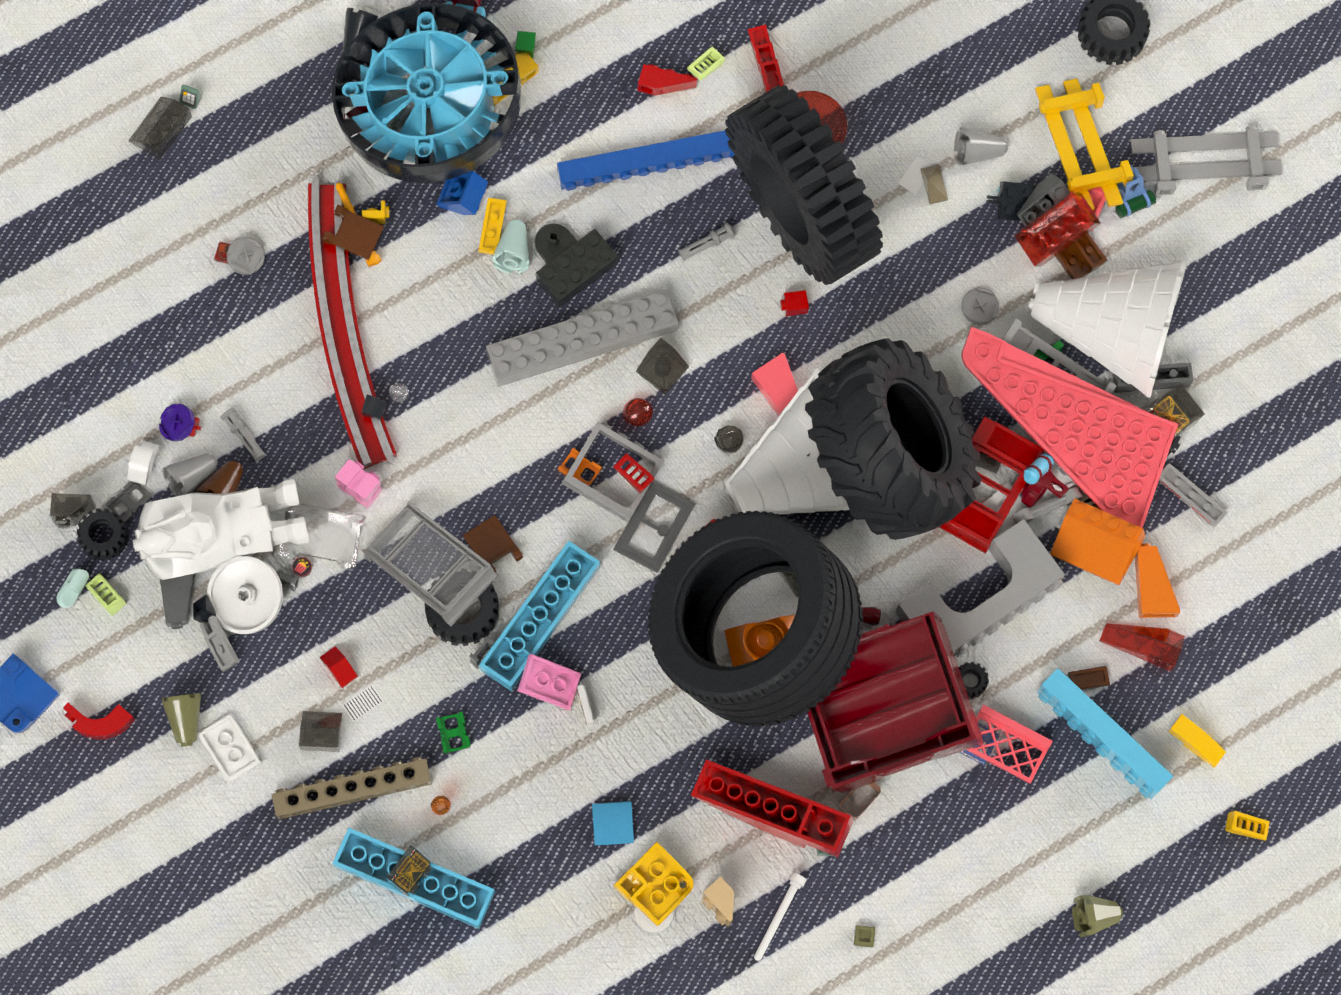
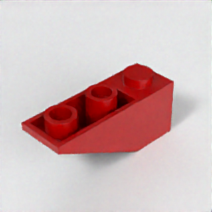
(661, 81)

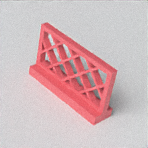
(1019, 732)

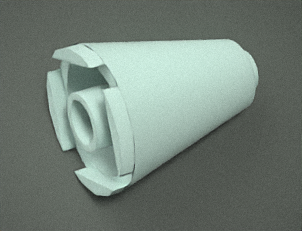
(512, 249)

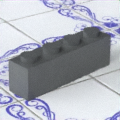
(1167, 377)

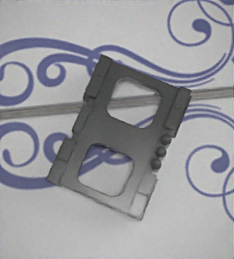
(123, 497)
(487, 645)

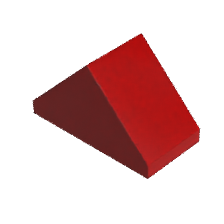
(338, 666)

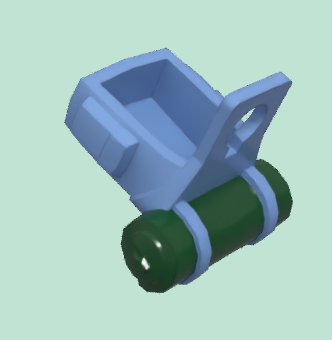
(1134, 196)

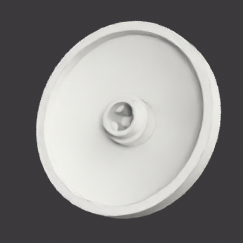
(245, 594)

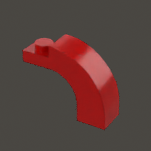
(103, 728)

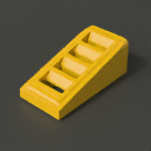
(1235, 822)

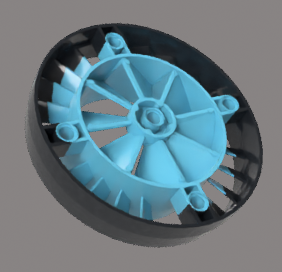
(457, 92)

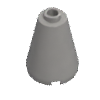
(978, 146)
(189, 474)

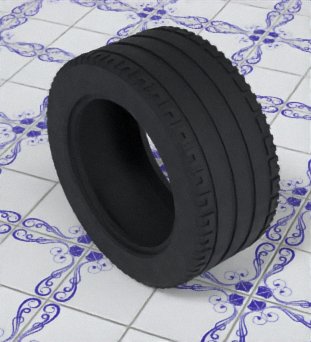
(703, 579)

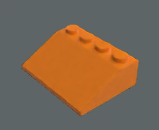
(1097, 542)

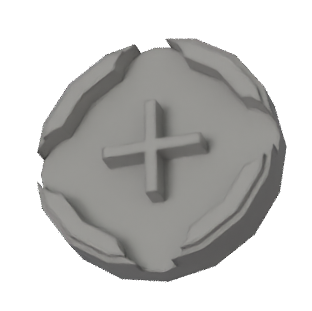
(245, 256)
(980, 306)

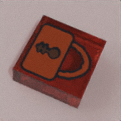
(221, 252)

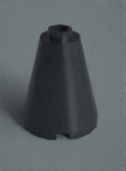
(355, 24)

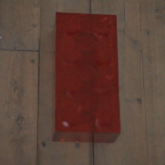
(1057, 229)

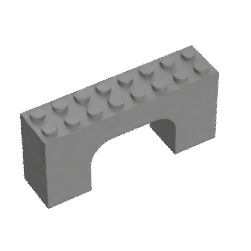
(1029, 576)

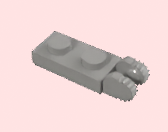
(219, 643)

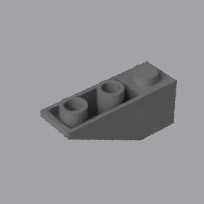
(1042, 199)

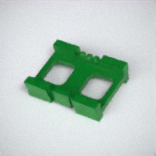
(447, 734)

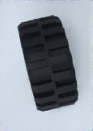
(1108, 49)
(469, 631)

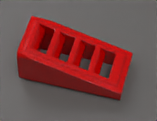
(638, 468)

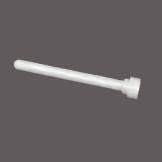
(796, 882)

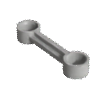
(1029, 514)

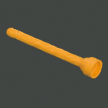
(374, 258)

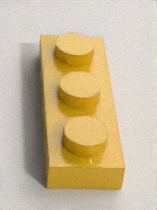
(492, 225)

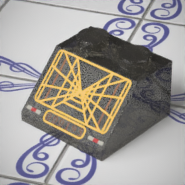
(1178, 408)
(409, 871)

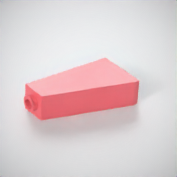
(776, 382)

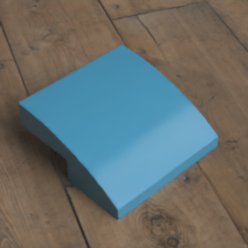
(612, 823)

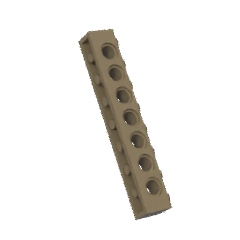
(362, 792)

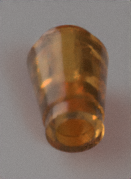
(440, 800)

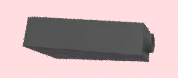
(177, 599)

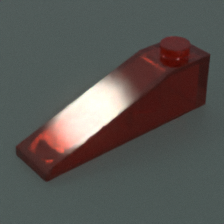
(1150, 644)

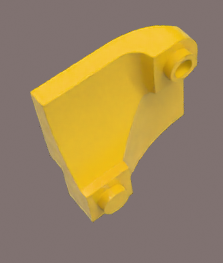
(654, 884)

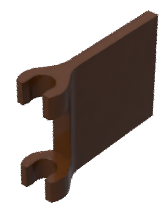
(354, 234)
(491, 541)

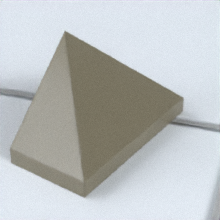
(934, 184)

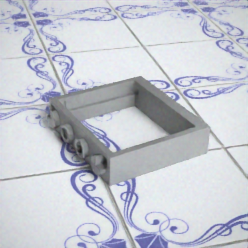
(595, 496)

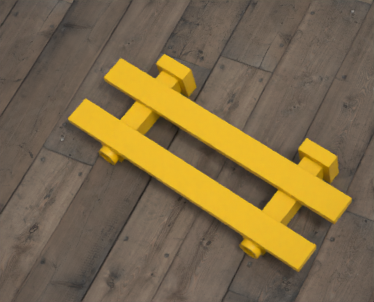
(1079, 102)

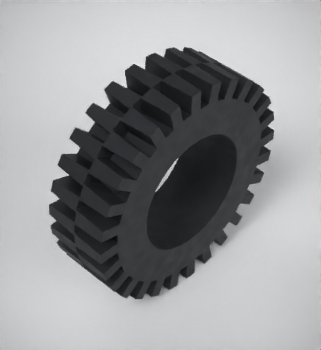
(804, 184)

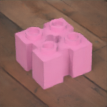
(358, 483)

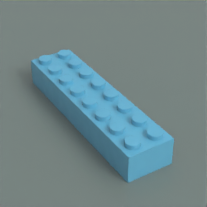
(540, 615)
(1104, 734)
(440, 891)

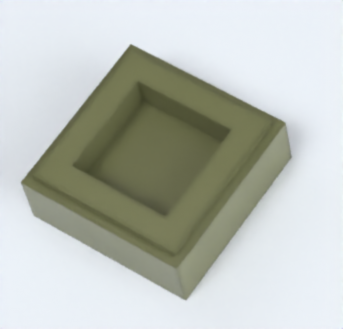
(864, 936)

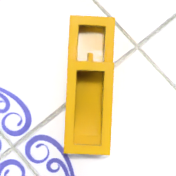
(1197, 740)

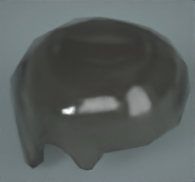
(729, 439)

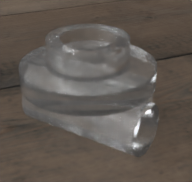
(399, 392)

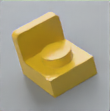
(375, 215)

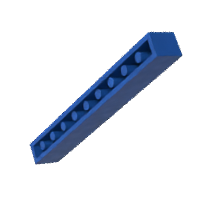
(643, 160)

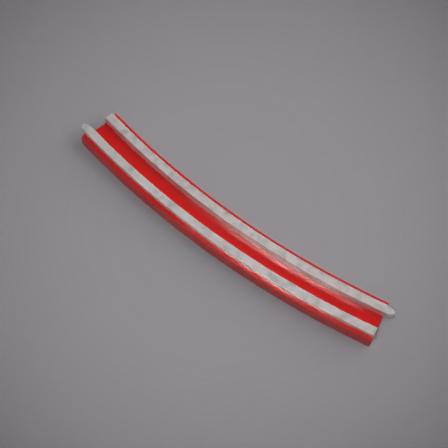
(341, 330)

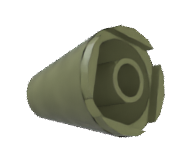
(183, 716)

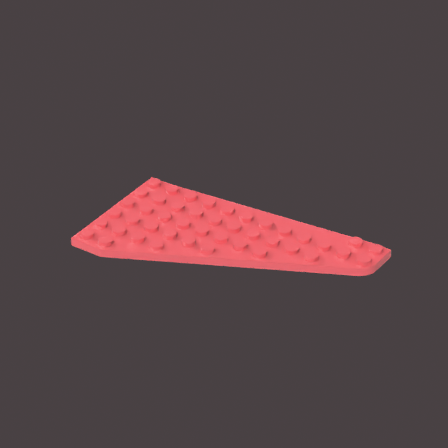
(1093, 436)

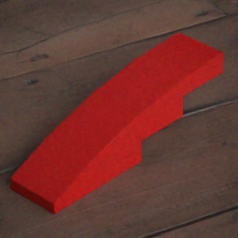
(765, 57)

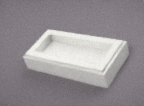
(587, 712)

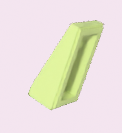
(714, 55)
(112, 604)

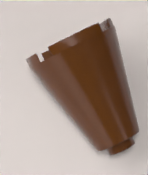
(223, 480)

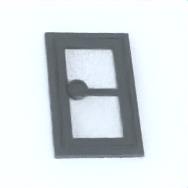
(654, 527)

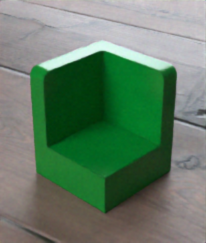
(526, 42)

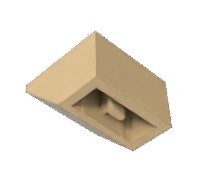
(720, 899)

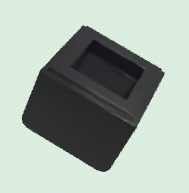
(373, 407)
(203, 609)

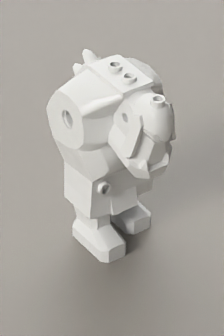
(209, 529)

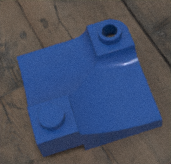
(22, 695)

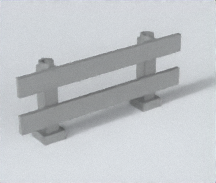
(1250, 140)

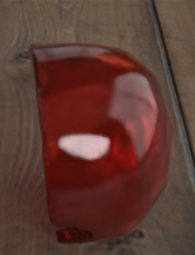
(637, 412)

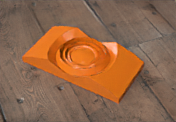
(755, 640)

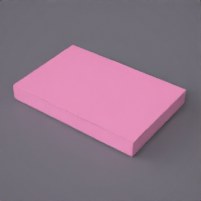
(549, 682)

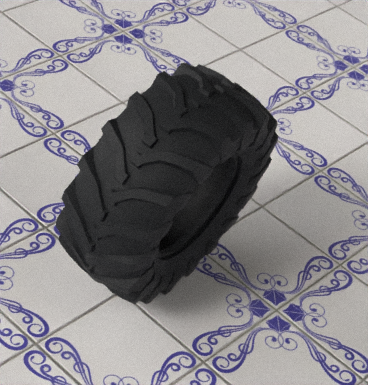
(893, 439)

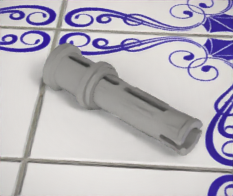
(713, 236)
(238, 428)

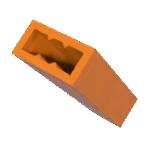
(1153, 586)

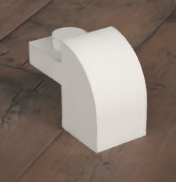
(141, 462)

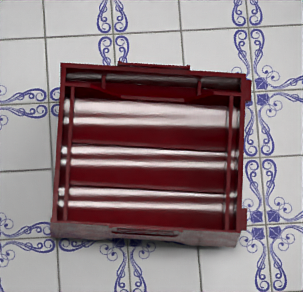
(894, 706)

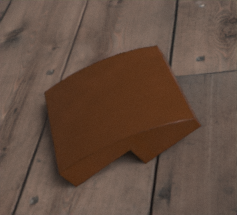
(1081, 258)

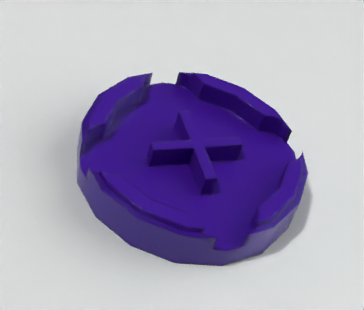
(176, 422)

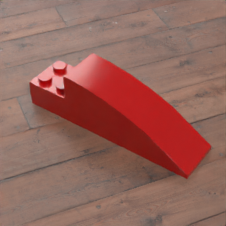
(772, 809)

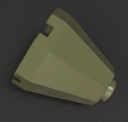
(1094, 914)

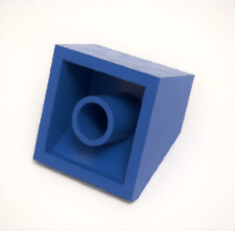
(463, 193)

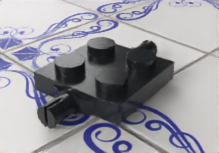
(1011, 199)

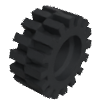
(982, 677)

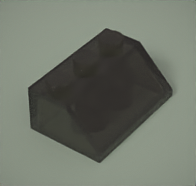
(161, 127)

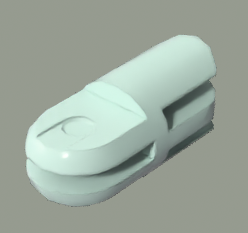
(72, 587)

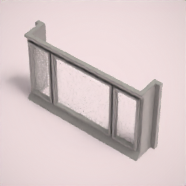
(431, 563)

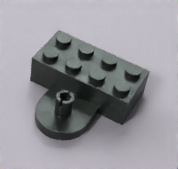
(571, 263)

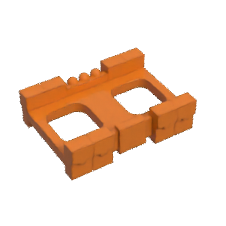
(585, 463)

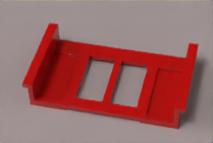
(977, 523)

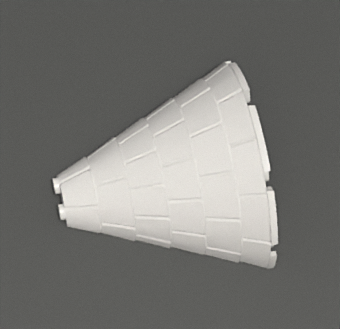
(1115, 317)
(779, 473)

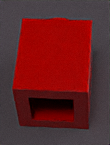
(794, 303)

